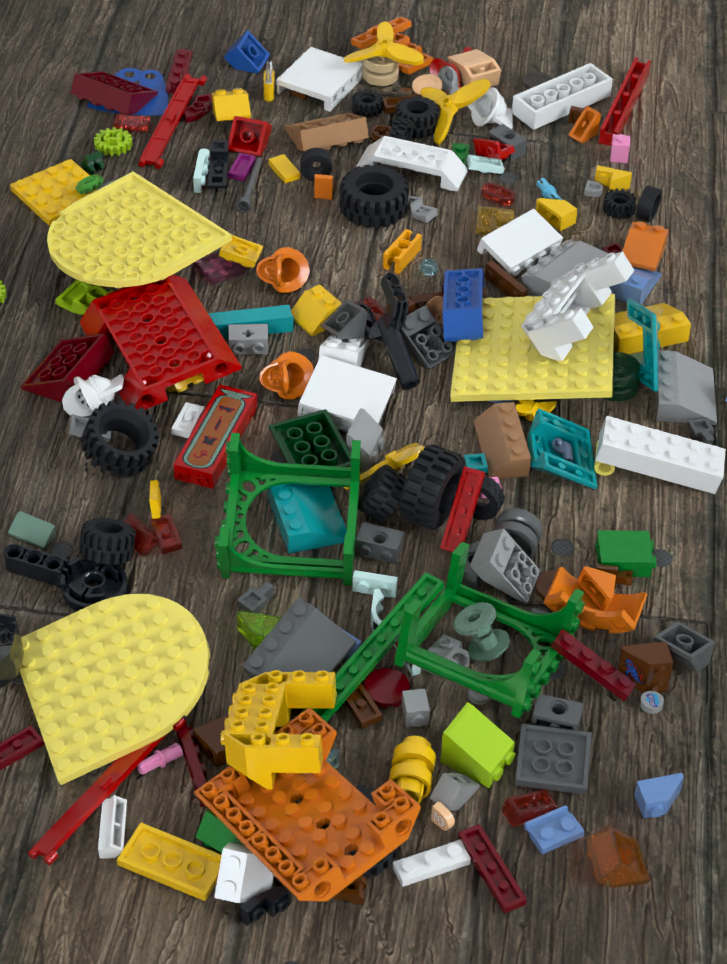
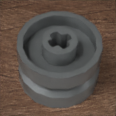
(522, 527)

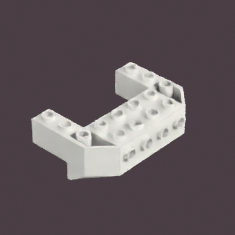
(563, 309)

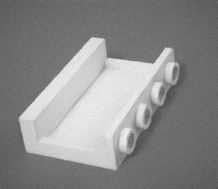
(521, 242)

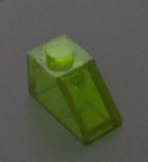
(255, 626)

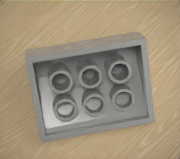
(558, 263)
(684, 389)

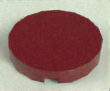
(386, 687)

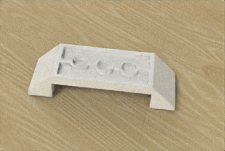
(417, 158)

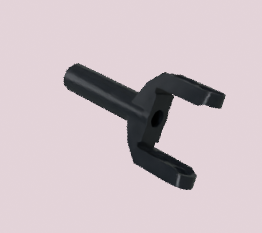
(388, 330)

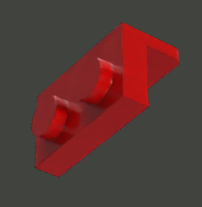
(492, 148)

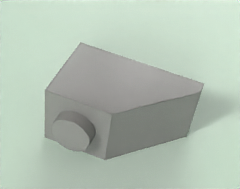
(454, 790)

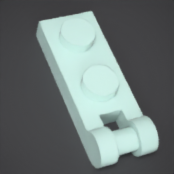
(201, 170)

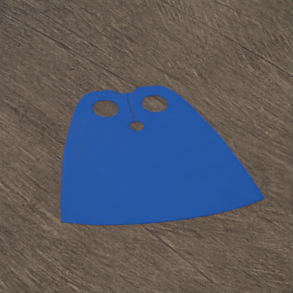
(153, 108)

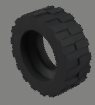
(496, 498)

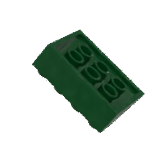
(311, 440)

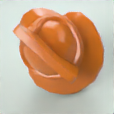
(284, 269)
(287, 375)

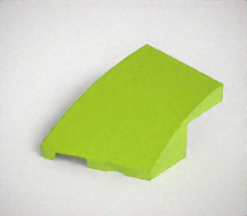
(79, 296)

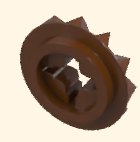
(378, 131)

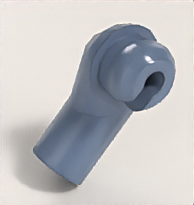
(563, 449)

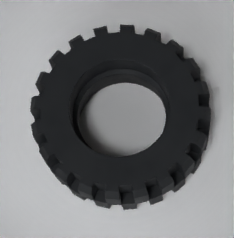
(374, 196)
(431, 487)

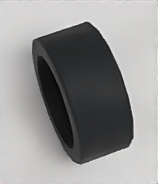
(649, 203)

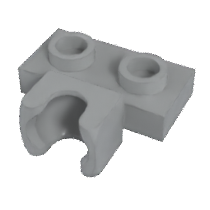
(451, 650)

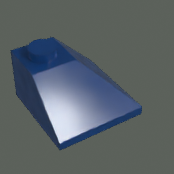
(247, 54)

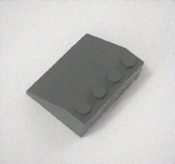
(302, 642)

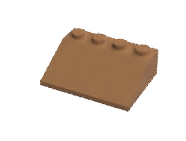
(328, 131)

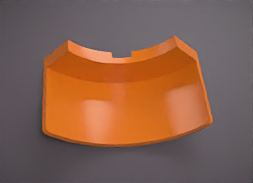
(619, 618)

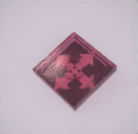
(217, 269)

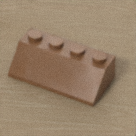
(503, 441)

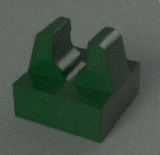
(92, 160)

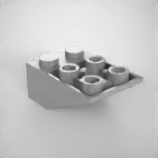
(505, 565)

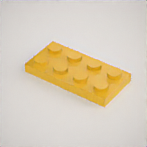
(171, 861)

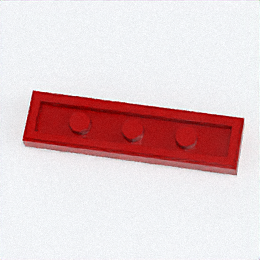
(462, 508)

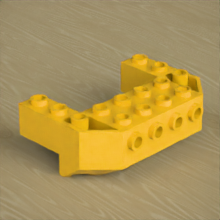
(267, 704)

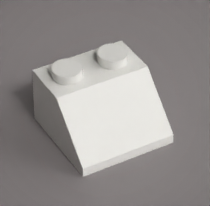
(241, 875)

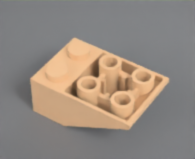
(475, 66)

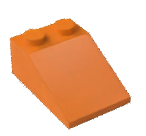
(645, 245)

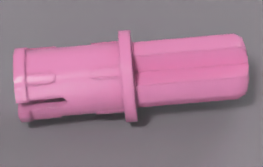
(160, 758)

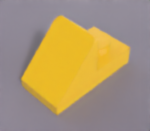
(613, 178)

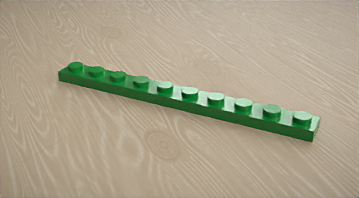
(379, 643)

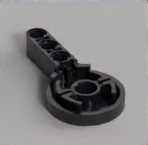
(68, 575)

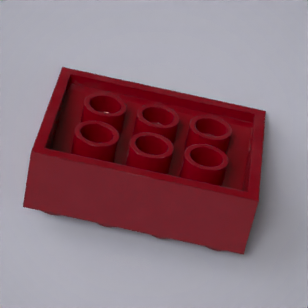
(111, 92)
(68, 360)

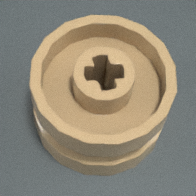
(380, 71)

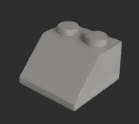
(370, 434)

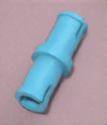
(548, 190)

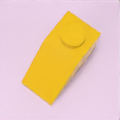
(557, 212)

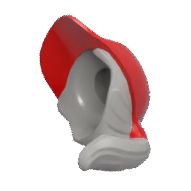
(447, 73)

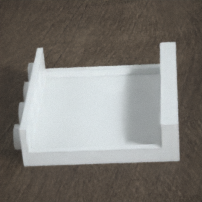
(321, 77)
(344, 390)

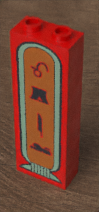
(205, 450)

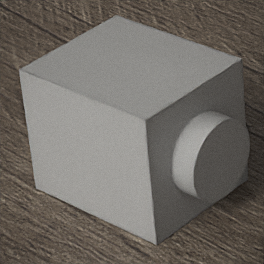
(415, 708)

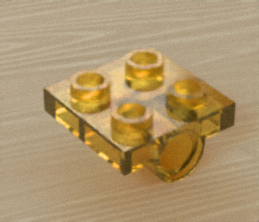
(492, 218)

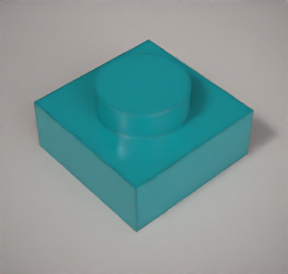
(476, 461)

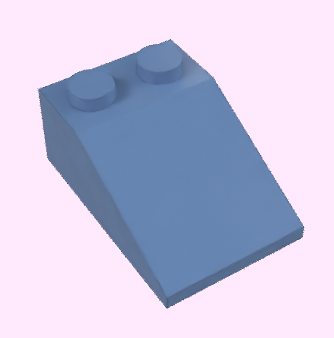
(637, 286)

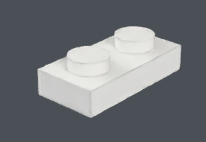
(187, 420)

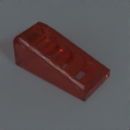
(517, 815)

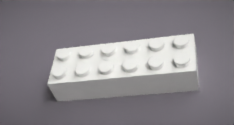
(555, 97)
(660, 455)

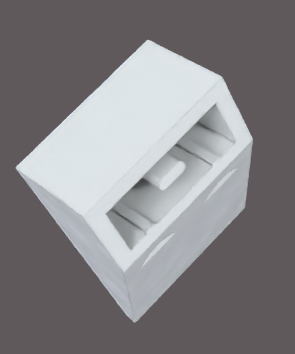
(345, 350)

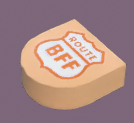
(442, 816)

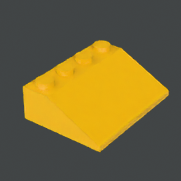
(673, 329)

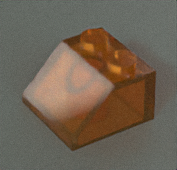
(616, 858)

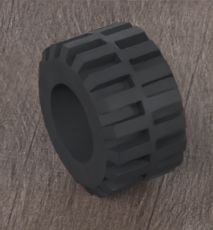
(422, 112)
(382, 493)
(107, 541)

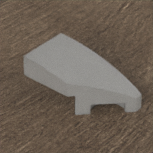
(420, 211)

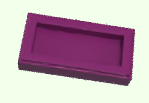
(241, 167)

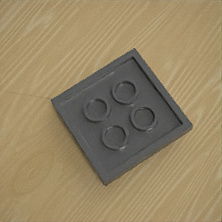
(553, 759)

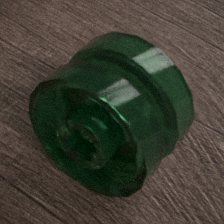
(625, 377)

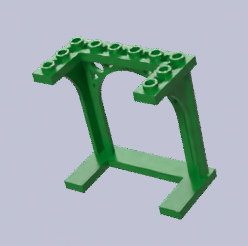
(247, 467)
(511, 689)

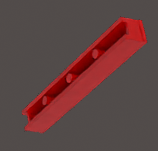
(624, 101)

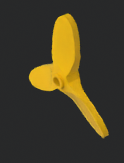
(386, 48)
(451, 103)
(394, 459)

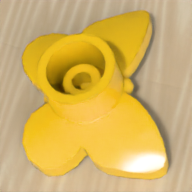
(529, 407)

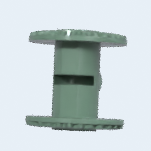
(486, 642)

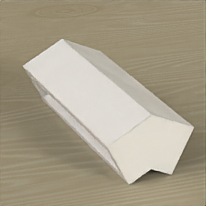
(112, 827)

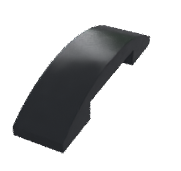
(218, 164)

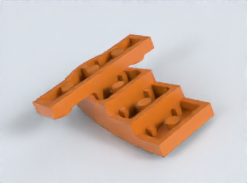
(399, 25)

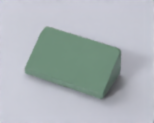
(32, 530)

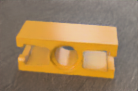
(402, 251)

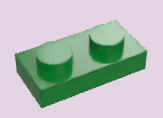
(461, 151)

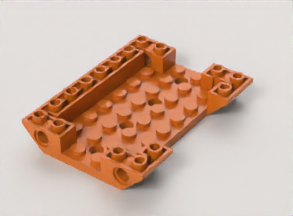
(288, 834)

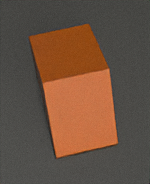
(586, 126)
(324, 186)
(598, 586)

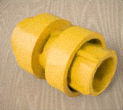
(413, 767)

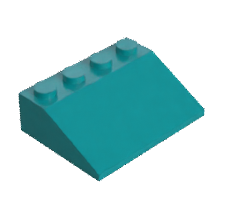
(306, 516)

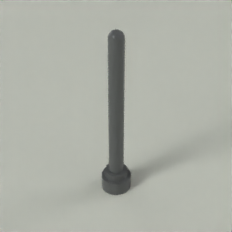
(244, 203)

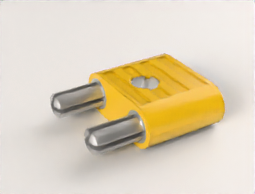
(269, 82)

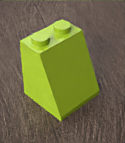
(476, 747)

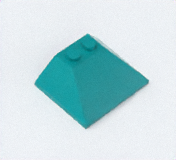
(649, 358)
(544, 458)

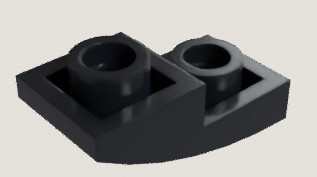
(270, 901)

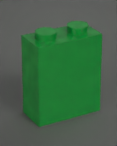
(626, 550)

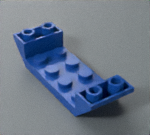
(463, 304)

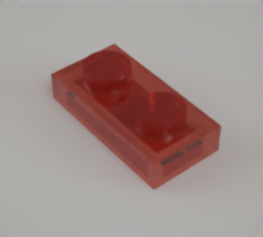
(166, 533)
(144, 538)

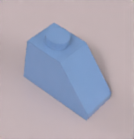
(657, 794)

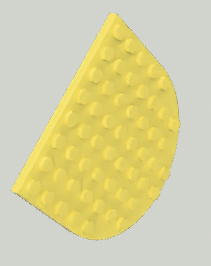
(130, 235)
(113, 678)

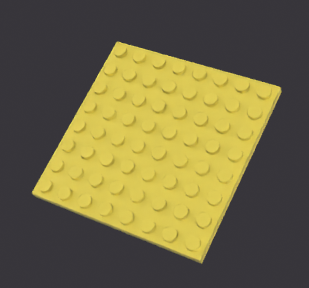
(511, 368)

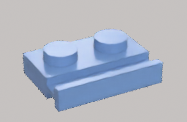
(553, 829)

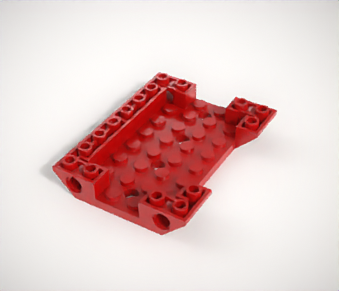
(177, 320)

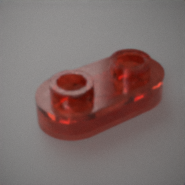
(498, 194)

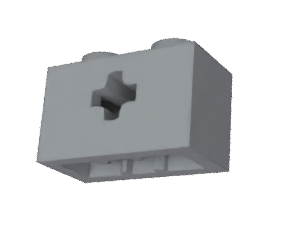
(248, 339)

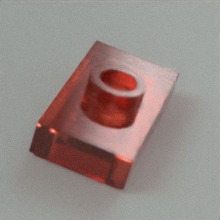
(132, 122)

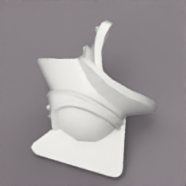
(491, 109)
(95, 392)

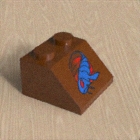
(647, 665)

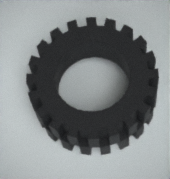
(127, 421)

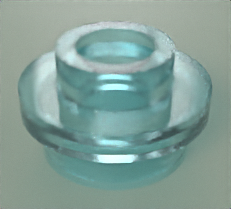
(429, 267)

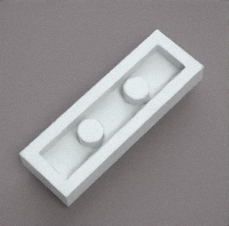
(431, 863)

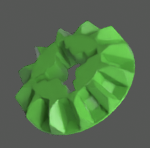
(89, 184)

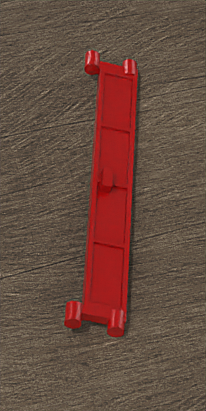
(169, 121)
(90, 801)

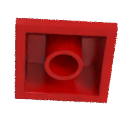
(249, 136)

